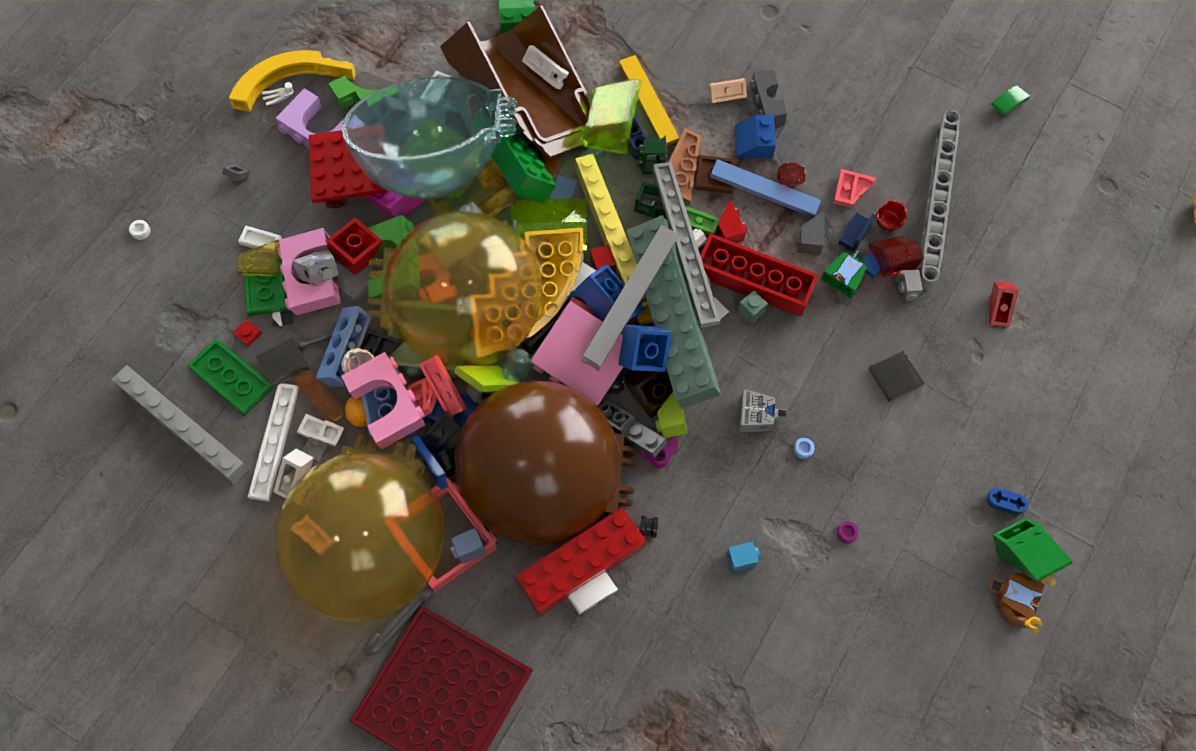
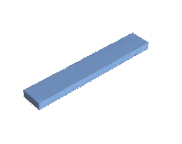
(765, 188)

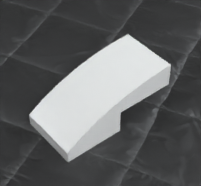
(320, 430)
(592, 593)

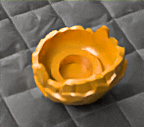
(355, 412)

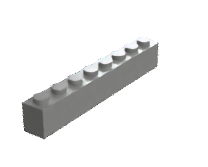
(180, 425)

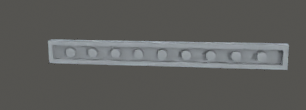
(686, 245)

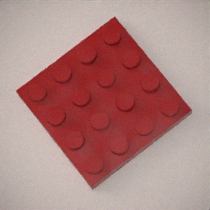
(334, 171)

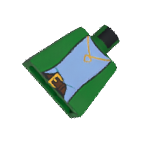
(845, 273)

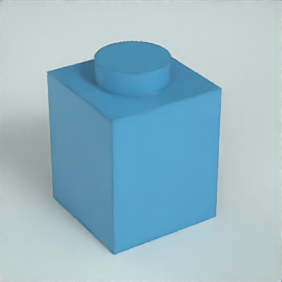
(743, 556)

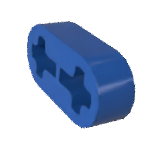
(1007, 501)

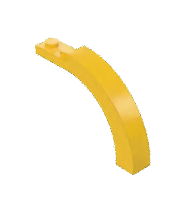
(281, 66)

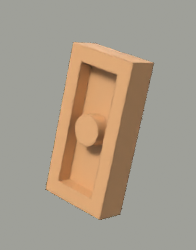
(728, 90)

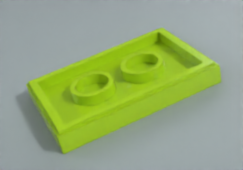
(484, 378)

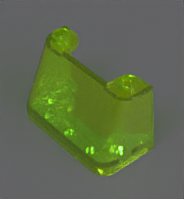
(611, 116)

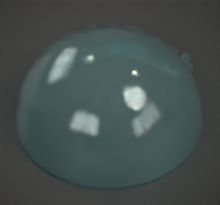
(427, 134)

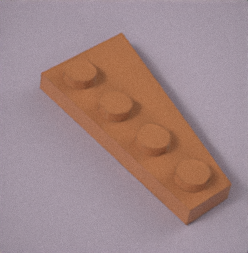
(684, 162)

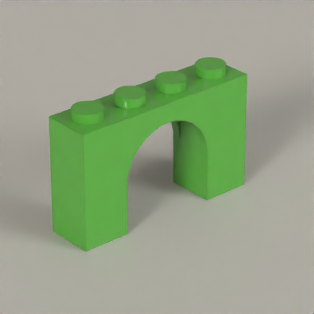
(391, 234)

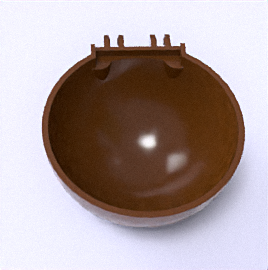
(540, 463)

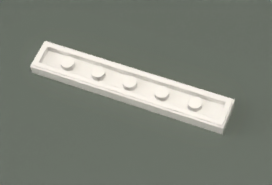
(273, 442)

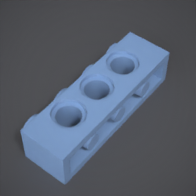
(346, 336)

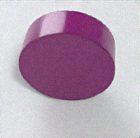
(847, 532)

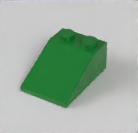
(513, 12)

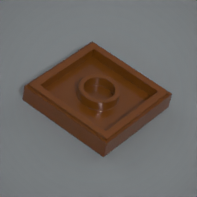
(704, 170)

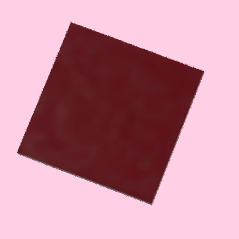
(441, 690)

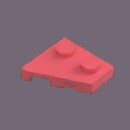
(851, 187)
(424, 395)

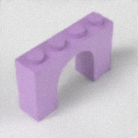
(298, 114)

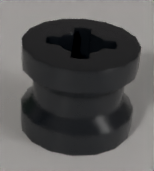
(649, 526)

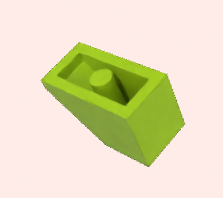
(671, 419)

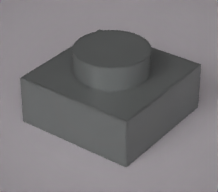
(235, 173)

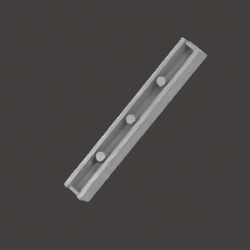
(629, 298)

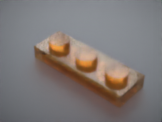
(319, 396)

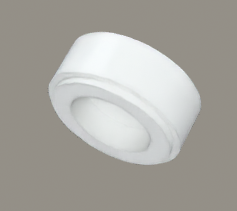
(139, 229)

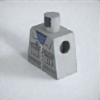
(318, 267)
(758, 412)

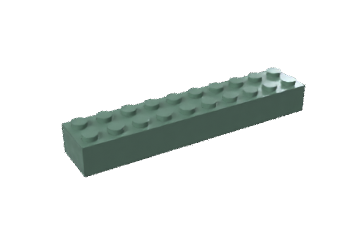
(673, 310)

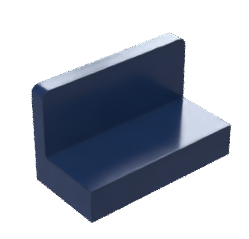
(856, 231)

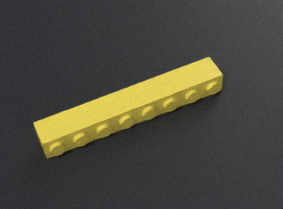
(605, 215)

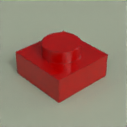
(247, 333)

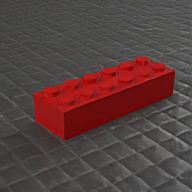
(750, 271)
(580, 561)

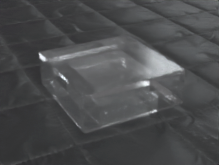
(316, 449)

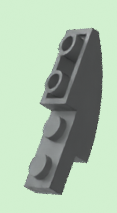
(634, 433)

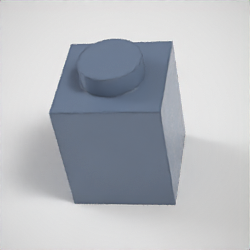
(467, 546)

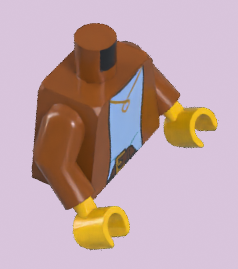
(1020, 599)

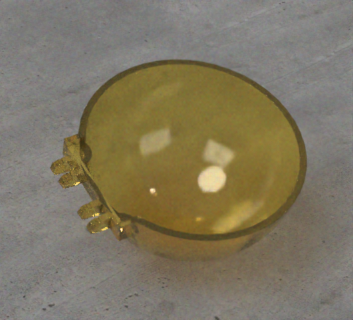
(459, 289)
(360, 533)

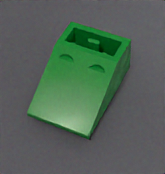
(1030, 549)

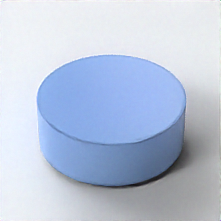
(803, 448)

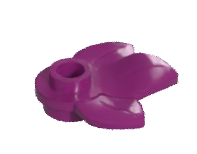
(668, 450)

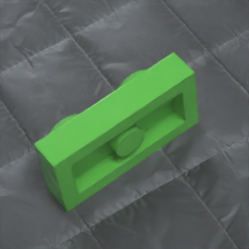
(702, 221)

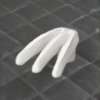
(278, 94)

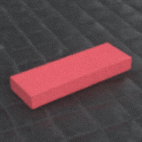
(442, 385)

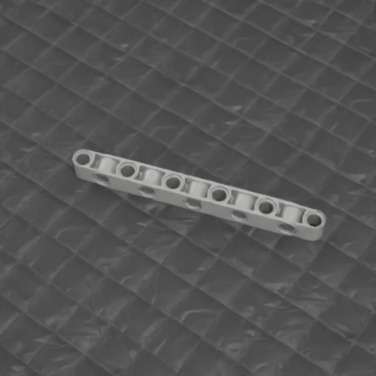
(939, 199)

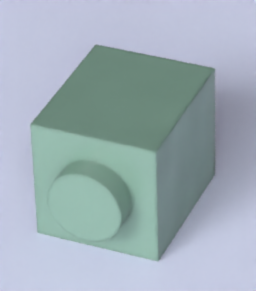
(752, 307)

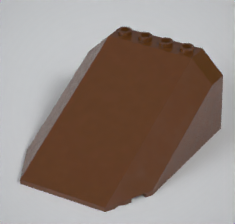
(544, 114)

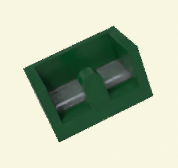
(650, 153)
(649, 201)

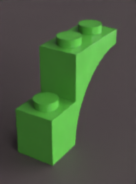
(347, 93)

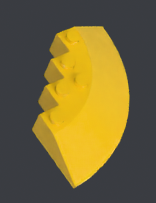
(559, 262)

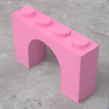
(305, 297)
(404, 417)

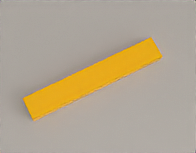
(649, 101)

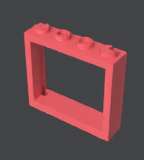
(488, 537)

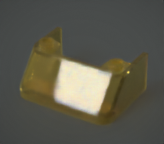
(491, 198)

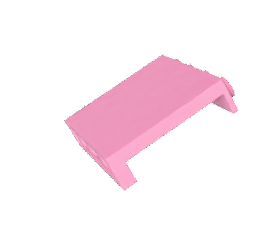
(564, 349)

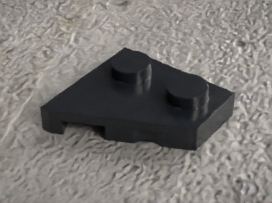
(379, 343)
(442, 434)

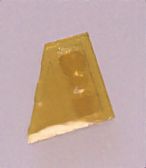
(260, 260)

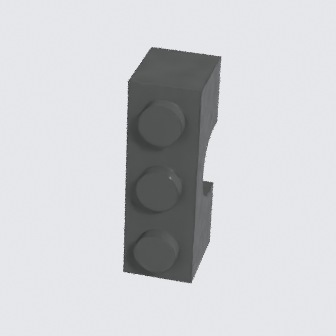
(764, 85)

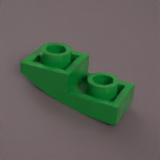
(1009, 100)

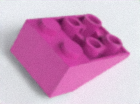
(394, 205)

